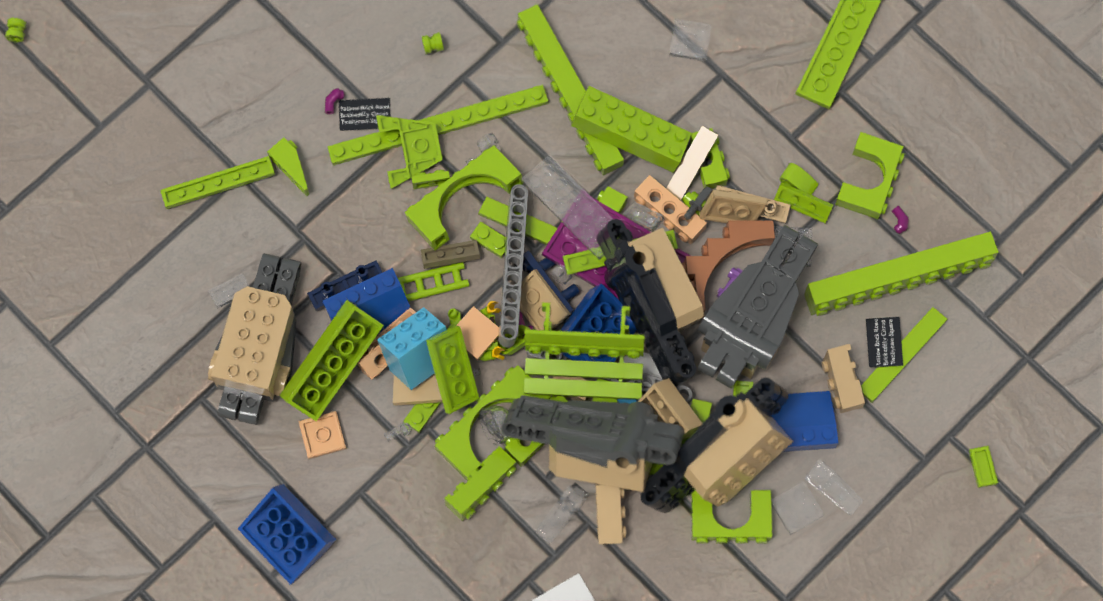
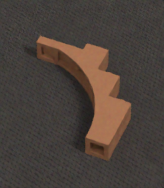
(736, 237)

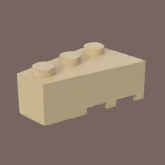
(843, 379)
(671, 406)
(610, 514)

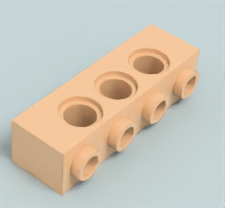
(651, 188)
(367, 363)

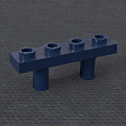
(531, 264)
(338, 285)

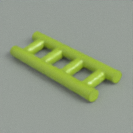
(436, 273)

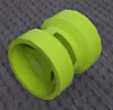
(15, 30)
(432, 43)

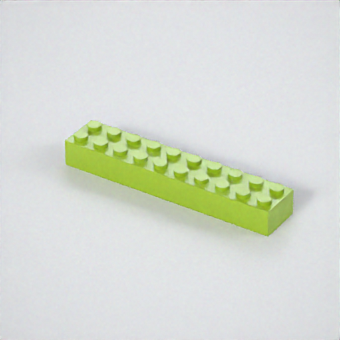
(900, 273)

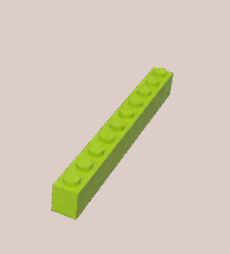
(564, 82)

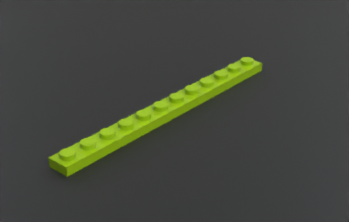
(444, 122)

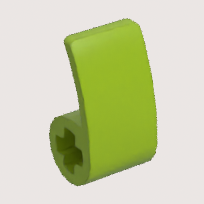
(798, 178)

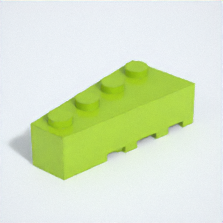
(480, 484)

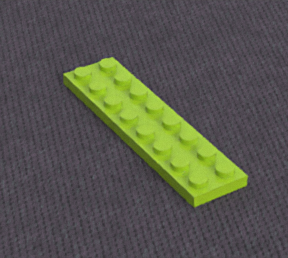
(836, 51)

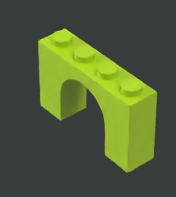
(872, 201)
(757, 528)

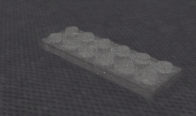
(568, 202)

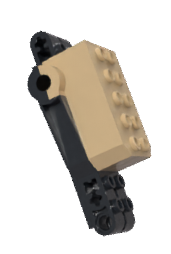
(657, 290)
(724, 450)

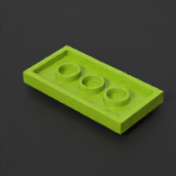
(452, 369)

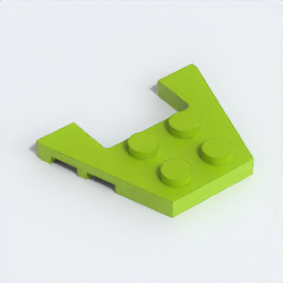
(419, 146)

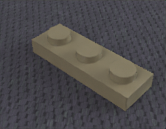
(450, 254)

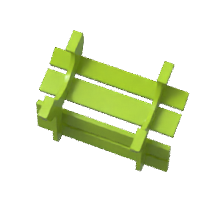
(588, 343)

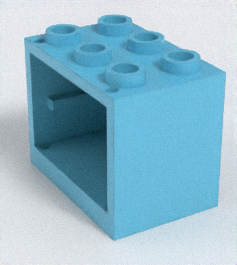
(407, 348)

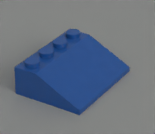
(378, 297)
(597, 314)
(808, 421)
(286, 533)

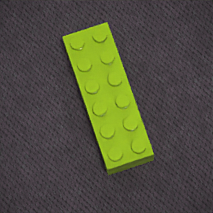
(631, 129)
(331, 360)

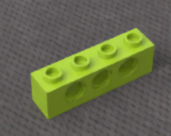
(523, 454)

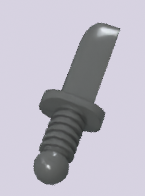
(696, 205)

